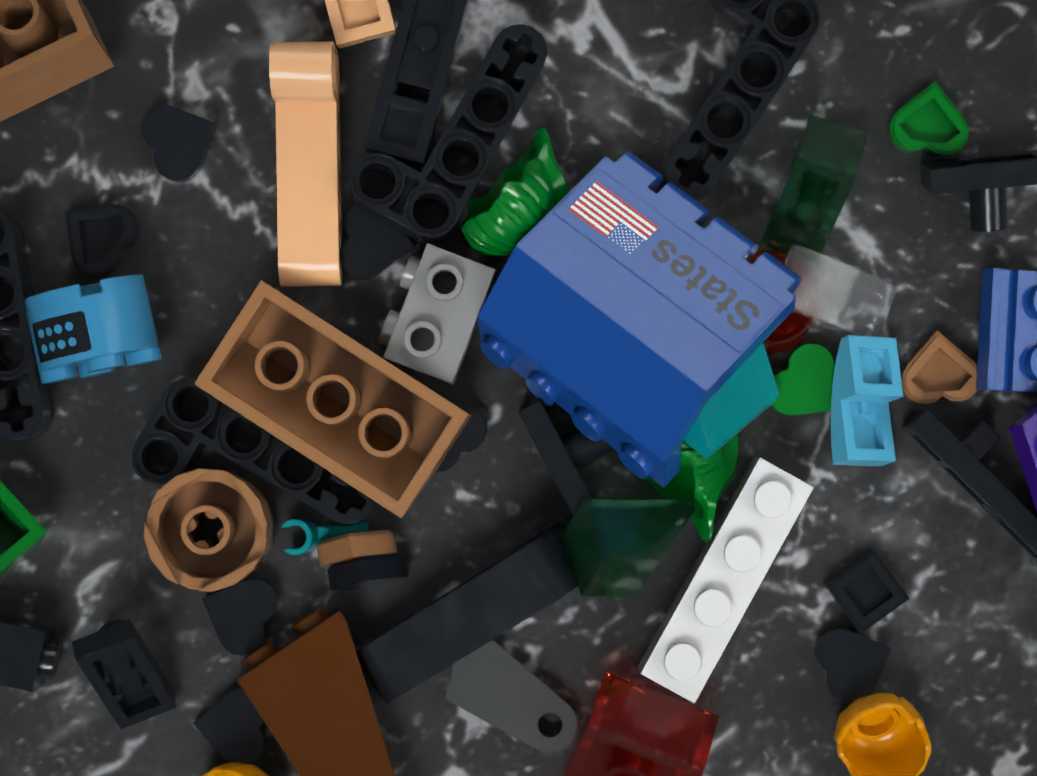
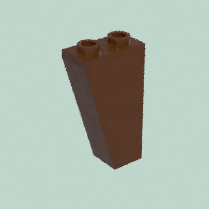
(317, 700)

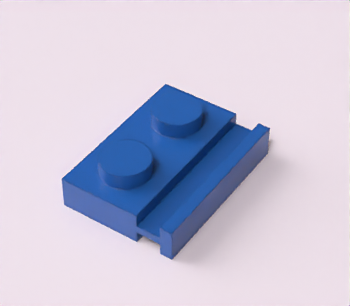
(1008, 331)

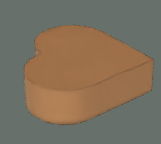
(939, 372)
(355, 546)

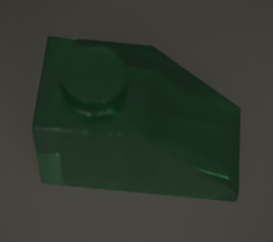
(814, 186)
(622, 542)

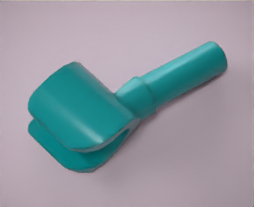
(317, 533)

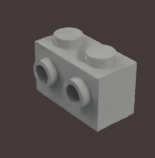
(437, 313)

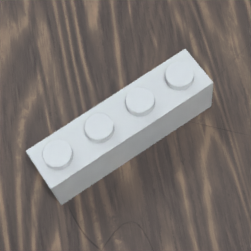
(724, 579)

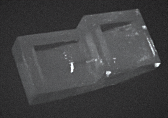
(839, 293)

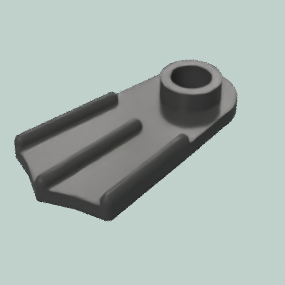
(509, 697)

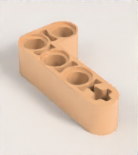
(307, 162)

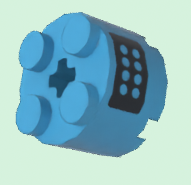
(92, 328)

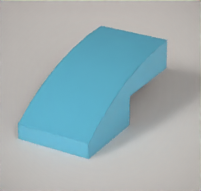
(862, 386)

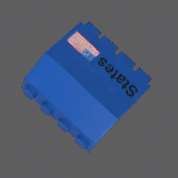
(632, 311)

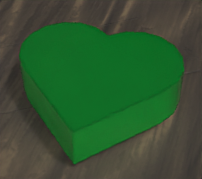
(929, 124)
(806, 382)

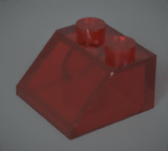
(640, 734)

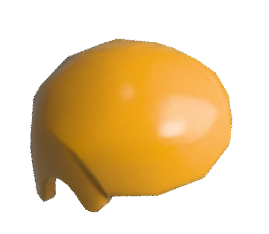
(882, 737)

